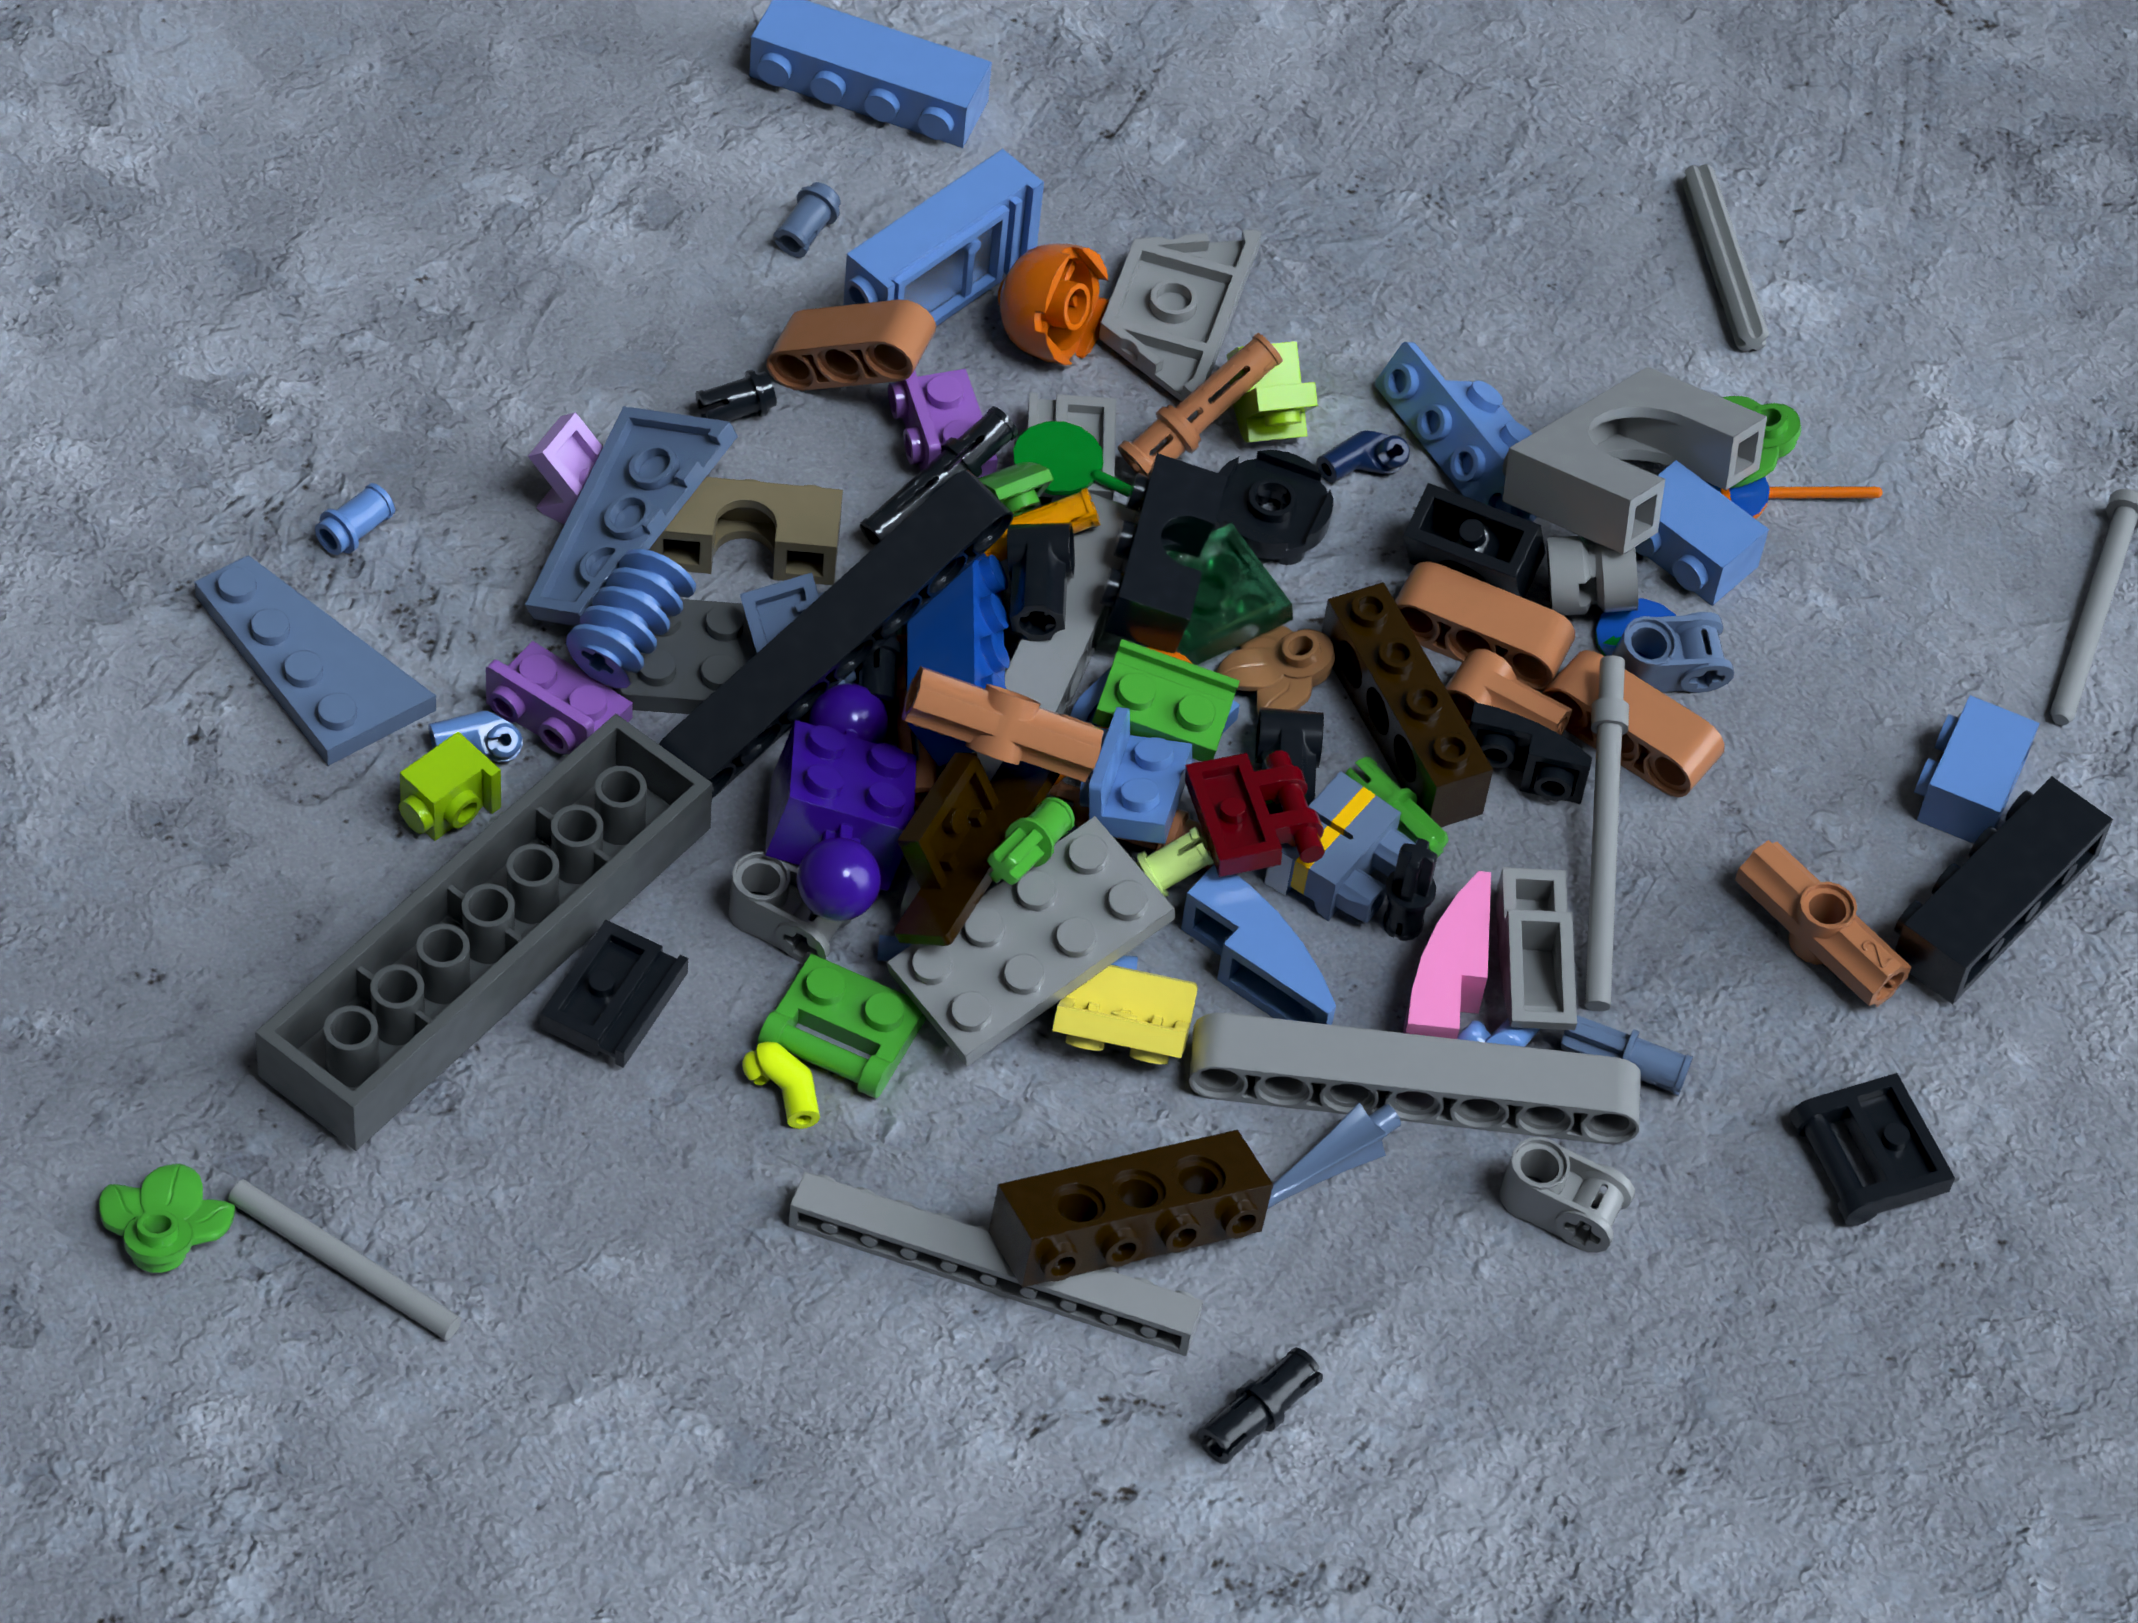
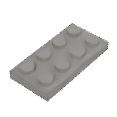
(1033, 942)

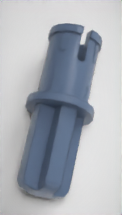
(1657, 1064)

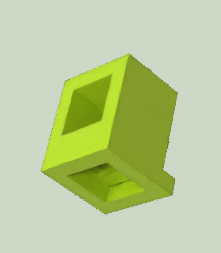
(448, 787)

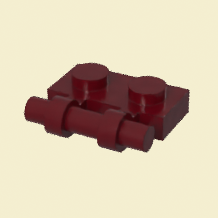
(1235, 817)

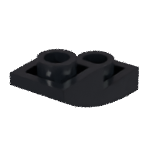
(1548, 760)

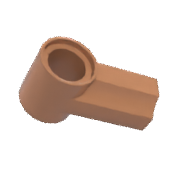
(1491, 681)

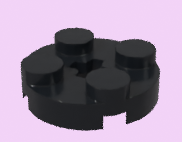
(1304, 505)

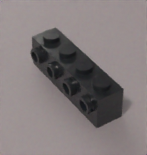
(2000, 888)

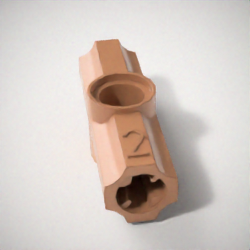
(1002, 724)
(1823, 923)

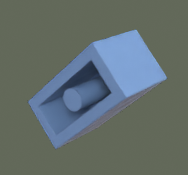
(1703, 536)
(1977, 769)

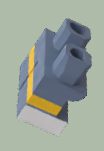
(1356, 839)

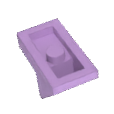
(565, 461)

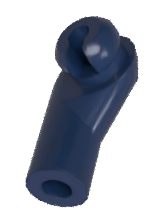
(1365, 452)

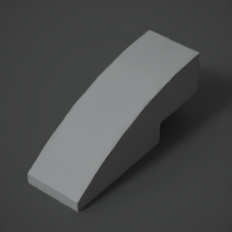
(1536, 948)

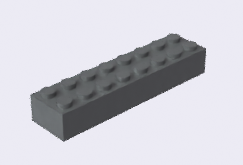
(483, 931)

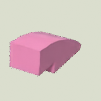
(1453, 964)

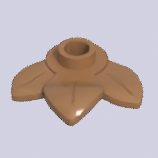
(1281, 666)

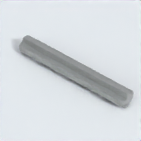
(1725, 258)

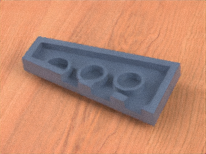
(627, 502)
(314, 667)

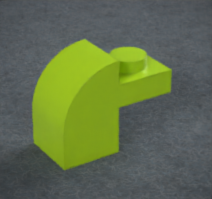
(1277, 402)

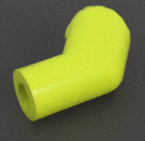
(792, 1076)

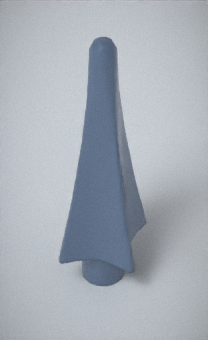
(1348, 1145)

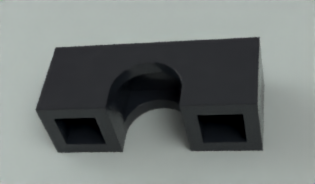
(1152, 592)

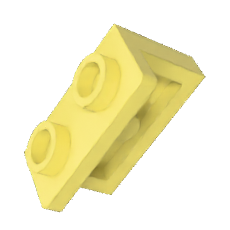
(1130, 1011)

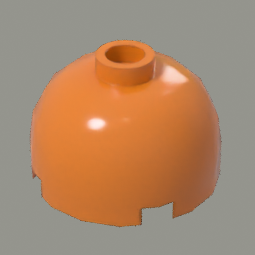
(1054, 301)

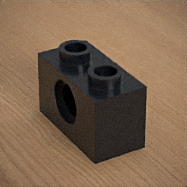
(1475, 540)

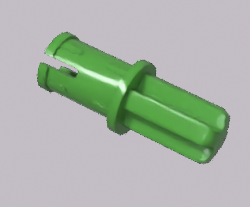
(1413, 820)
(1031, 840)

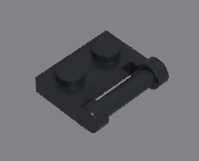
(1890, 1140)

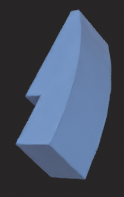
(1257, 949)

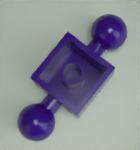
(841, 803)

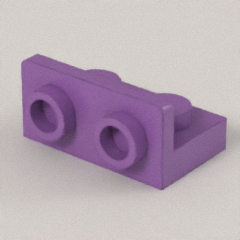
(934, 411)
(551, 698)

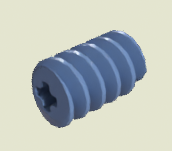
(627, 615)

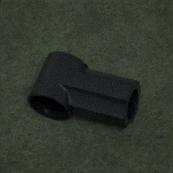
(1039, 565)
(1297, 734)

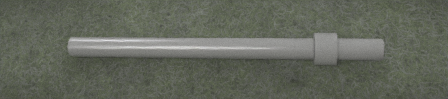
(1609, 722)

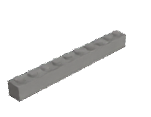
(971, 1257)

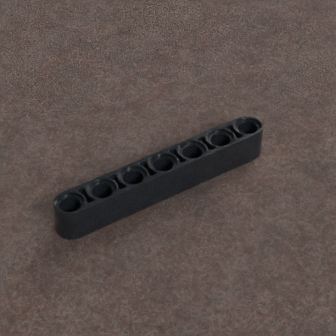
(839, 630)

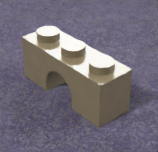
(790, 520)

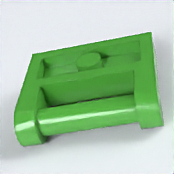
(851, 1012)

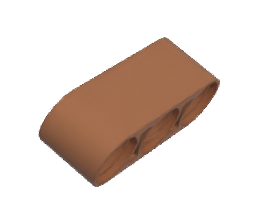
(851, 345)
(1465, 614)
(1664, 739)

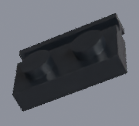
(613, 993)

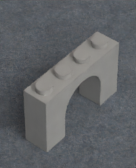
(1576, 468)

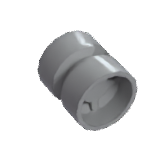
(1590, 575)

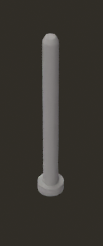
(2123, 513)

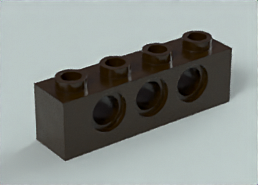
(1406, 705)
(1129, 1208)

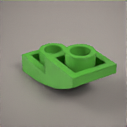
(1019, 485)

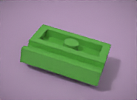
(1167, 698)

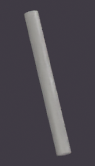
(345, 1260)

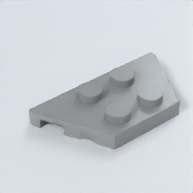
(1177, 305)

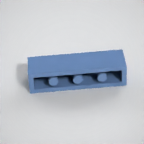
(870, 69)

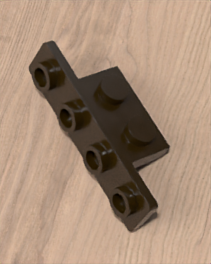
(954, 836)

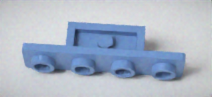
(1456, 423)

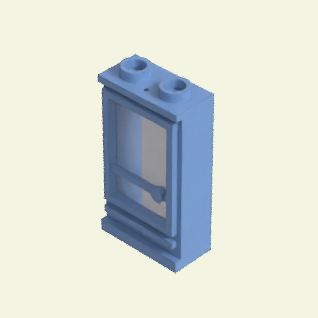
(951, 242)

